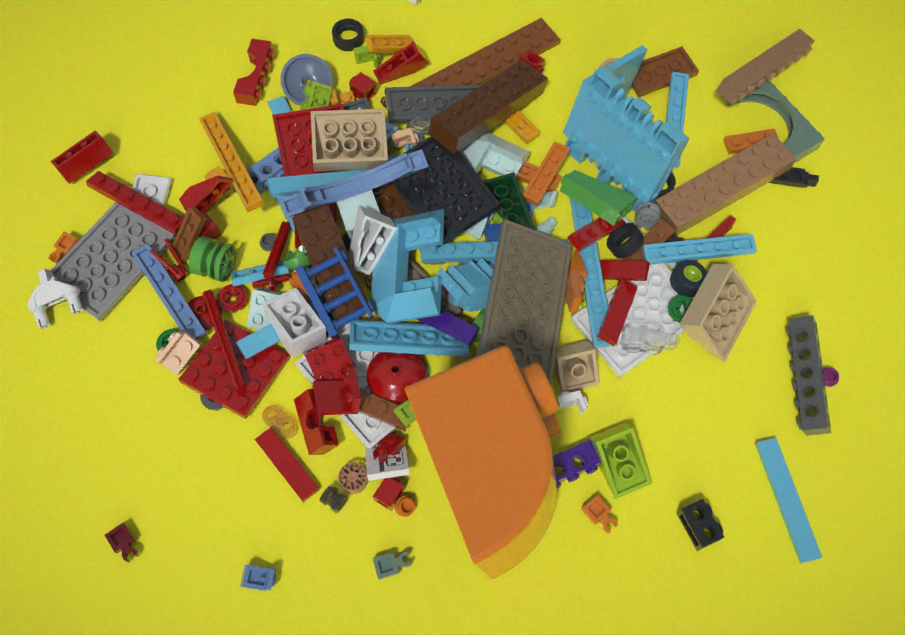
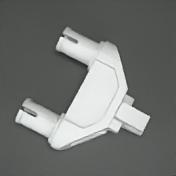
(50, 293)

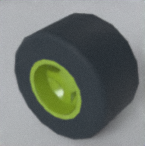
(687, 278)

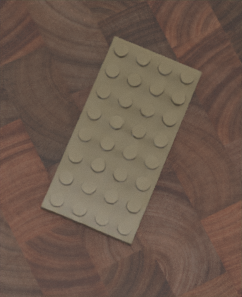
(526, 296)

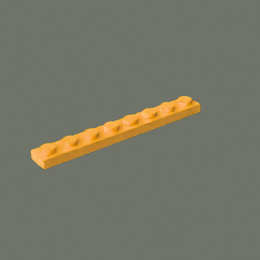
(231, 161)

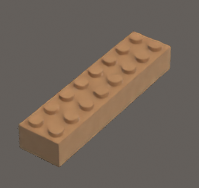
(725, 183)

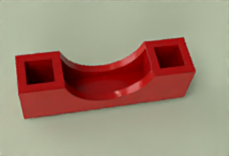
(249, 88)

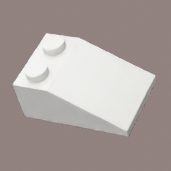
(294, 322)

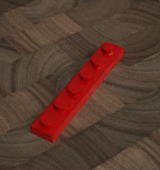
(135, 202)

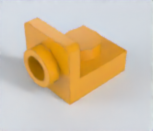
(341, 98)

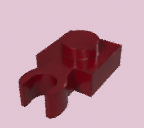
(120, 540)

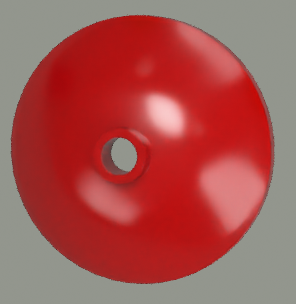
(392, 385)

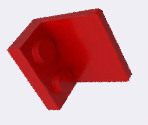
(328, 360)
(338, 396)

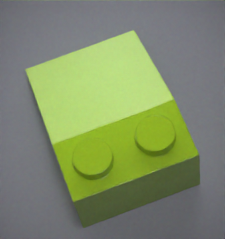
(621, 460)

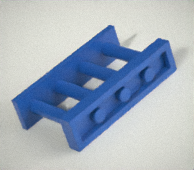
(316, 291)

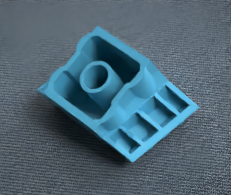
(468, 284)

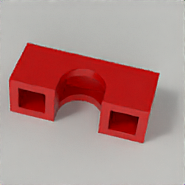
(318, 438)

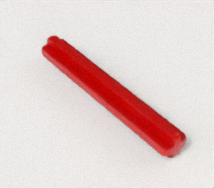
(276, 250)

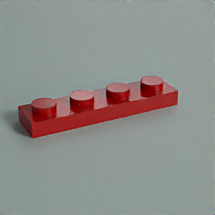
(592, 233)

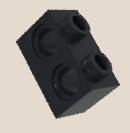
(694, 527)

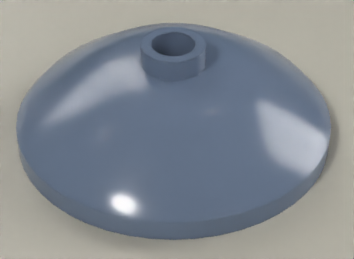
(302, 68)

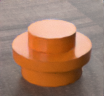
(404, 506)

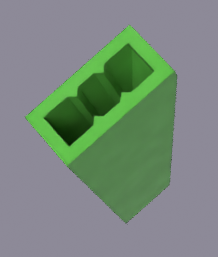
(597, 196)

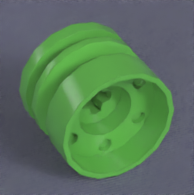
(212, 259)

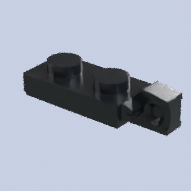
(797, 178)

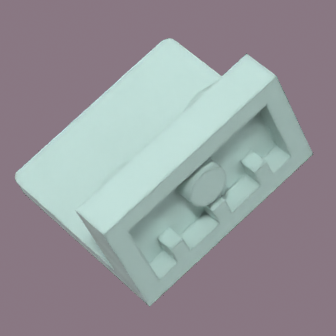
(257, 316)

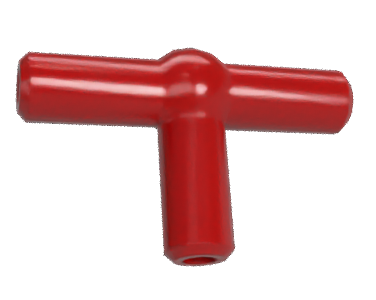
(271, 282)

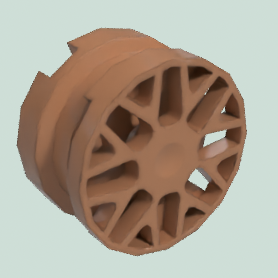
(353, 478)

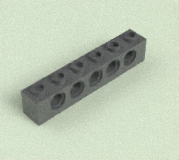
(820, 422)

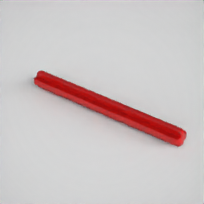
(224, 340)

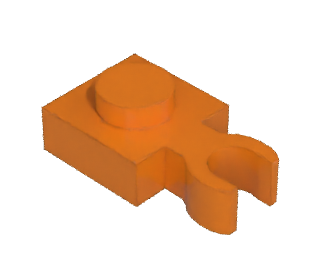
(63, 245)
(598, 512)

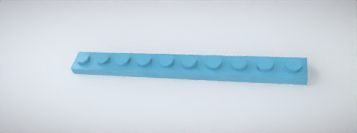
(594, 286)

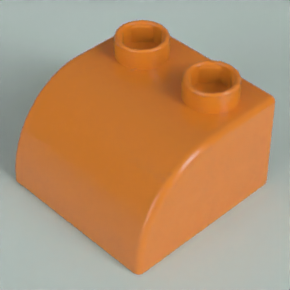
(492, 453)

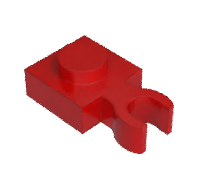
(390, 444)

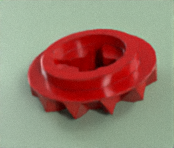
(223, 298)

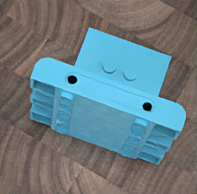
(621, 132)

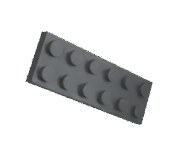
(422, 101)

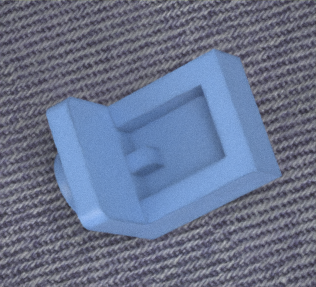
(258, 578)

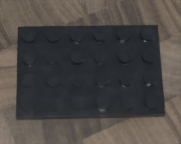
(447, 185)

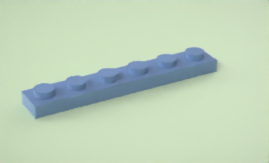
(168, 292)

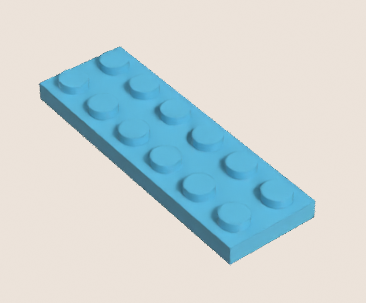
(403, 338)

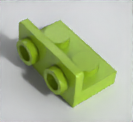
(316, 95)

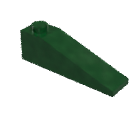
(510, 197)

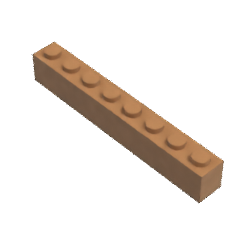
(765, 67)

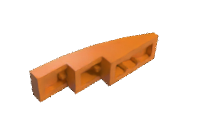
(575, 282)

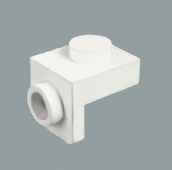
(569, 399)

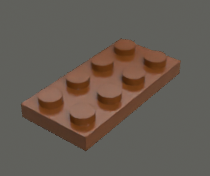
(656, 71)

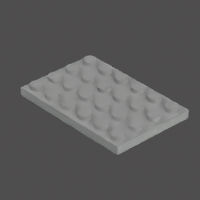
(103, 258)

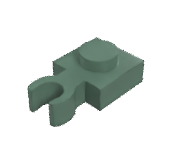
(387, 564)

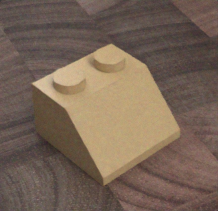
(576, 366)

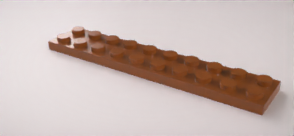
(496, 57)

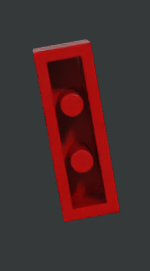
(82, 157)

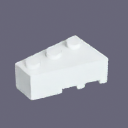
(369, 239)

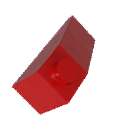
(401, 64)
(205, 193)

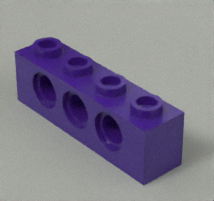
(585, 453)

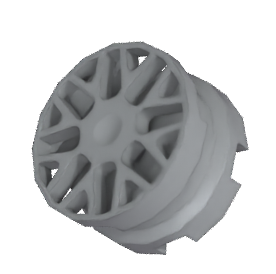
(646, 216)

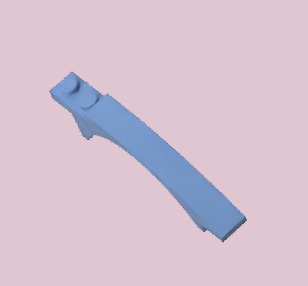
(327, 194)

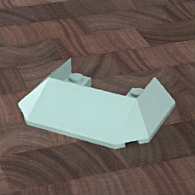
(496, 156)

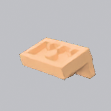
(178, 351)

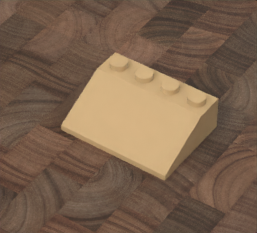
(348, 139)
(719, 310)

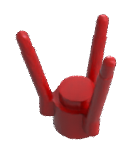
(176, 272)

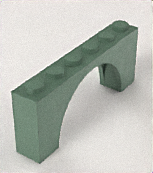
(802, 136)

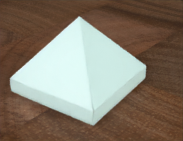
(548, 200)

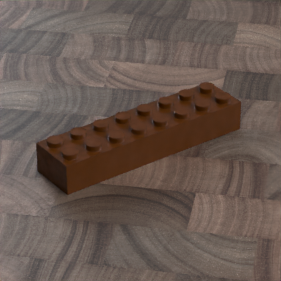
(487, 106)

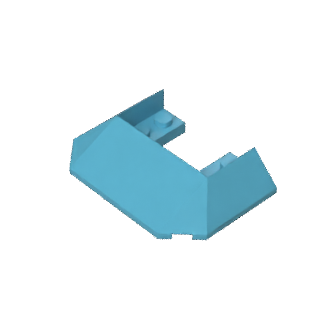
(390, 292)

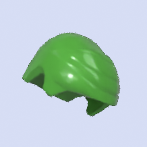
(296, 259)

